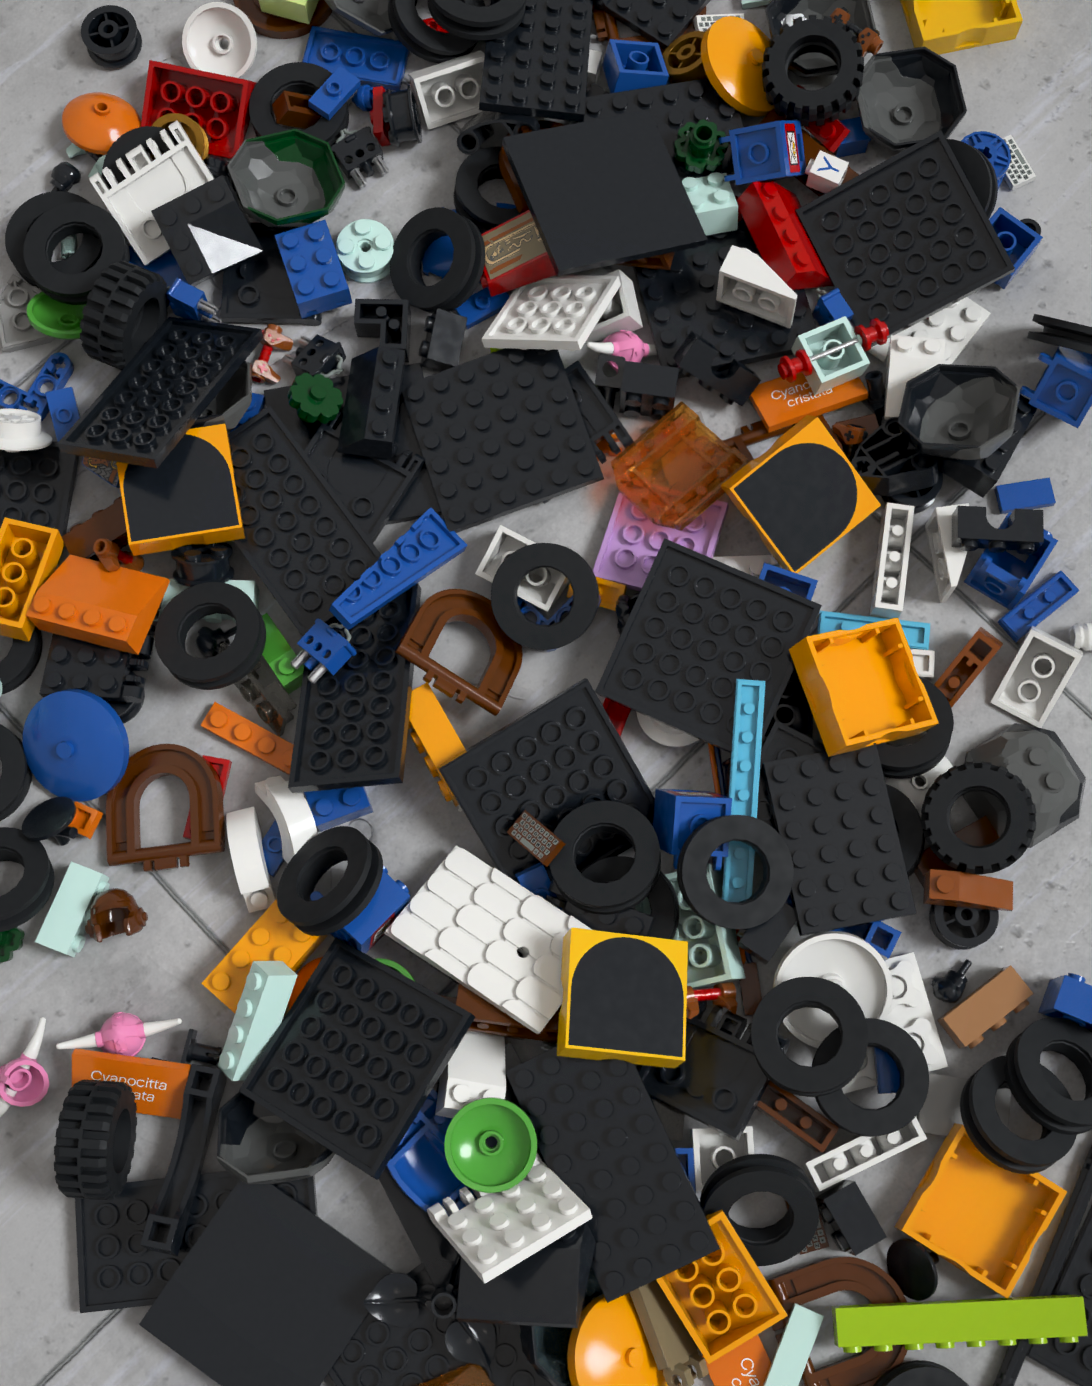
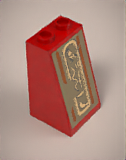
(514, 255)

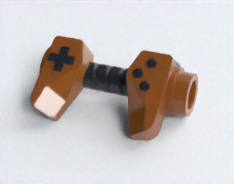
(867, 38)
(851, 435)

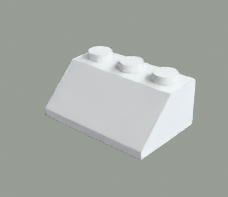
(449, 89)
(539, 586)

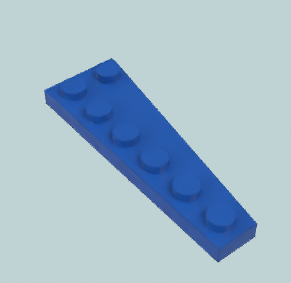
(406, 563)

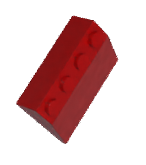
(208, 98)
(780, 235)

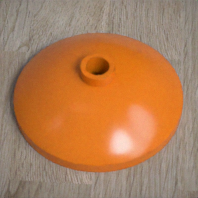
(98, 120)

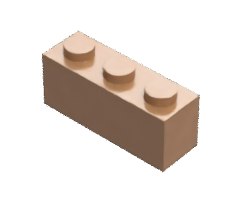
(986, 1008)

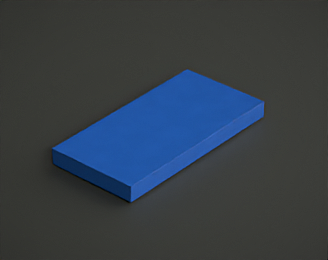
(367, 57)

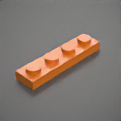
(249, 737)

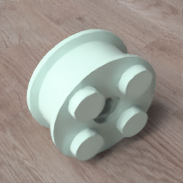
(365, 250)

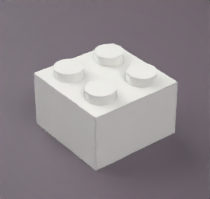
(715, 1149)

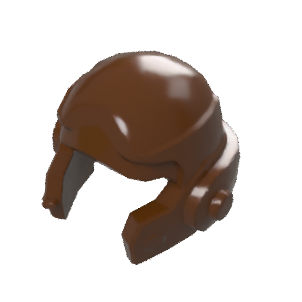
(115, 913)

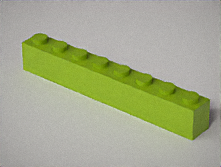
(959, 1321)

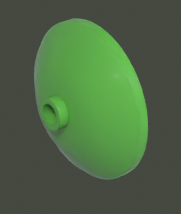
(54, 317)
(484, 1166)

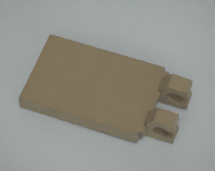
(667, 1336)

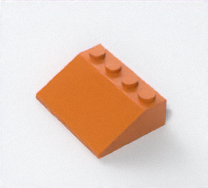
(97, 604)

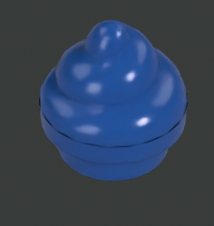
(363, 98)

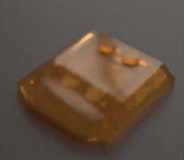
(676, 469)

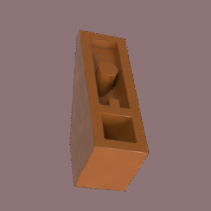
(968, 665)
(967, 890)

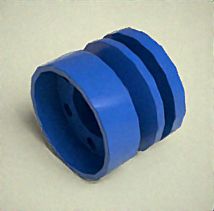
(994, 149)

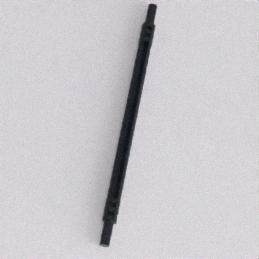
(1051, 1266)

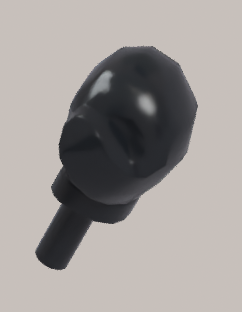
(64, 177)
(209, 640)
(951, 987)

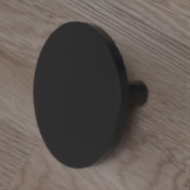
(50, 820)
(913, 1269)

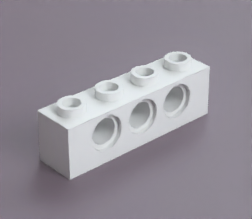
(892, 561)
(860, 1155)

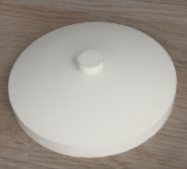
(844, 961)

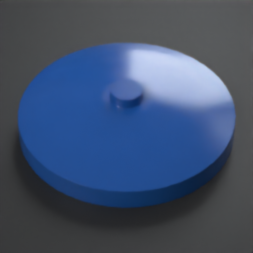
(75, 745)

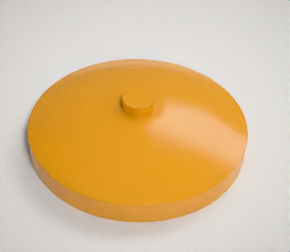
(733, 63)
(611, 1347)

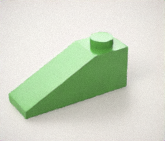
(279, 655)

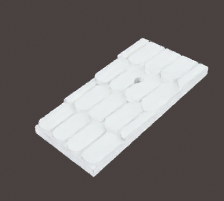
(473, 924)

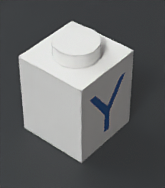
(825, 172)

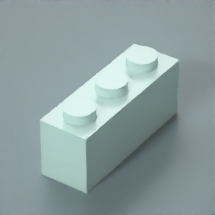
(70, 910)

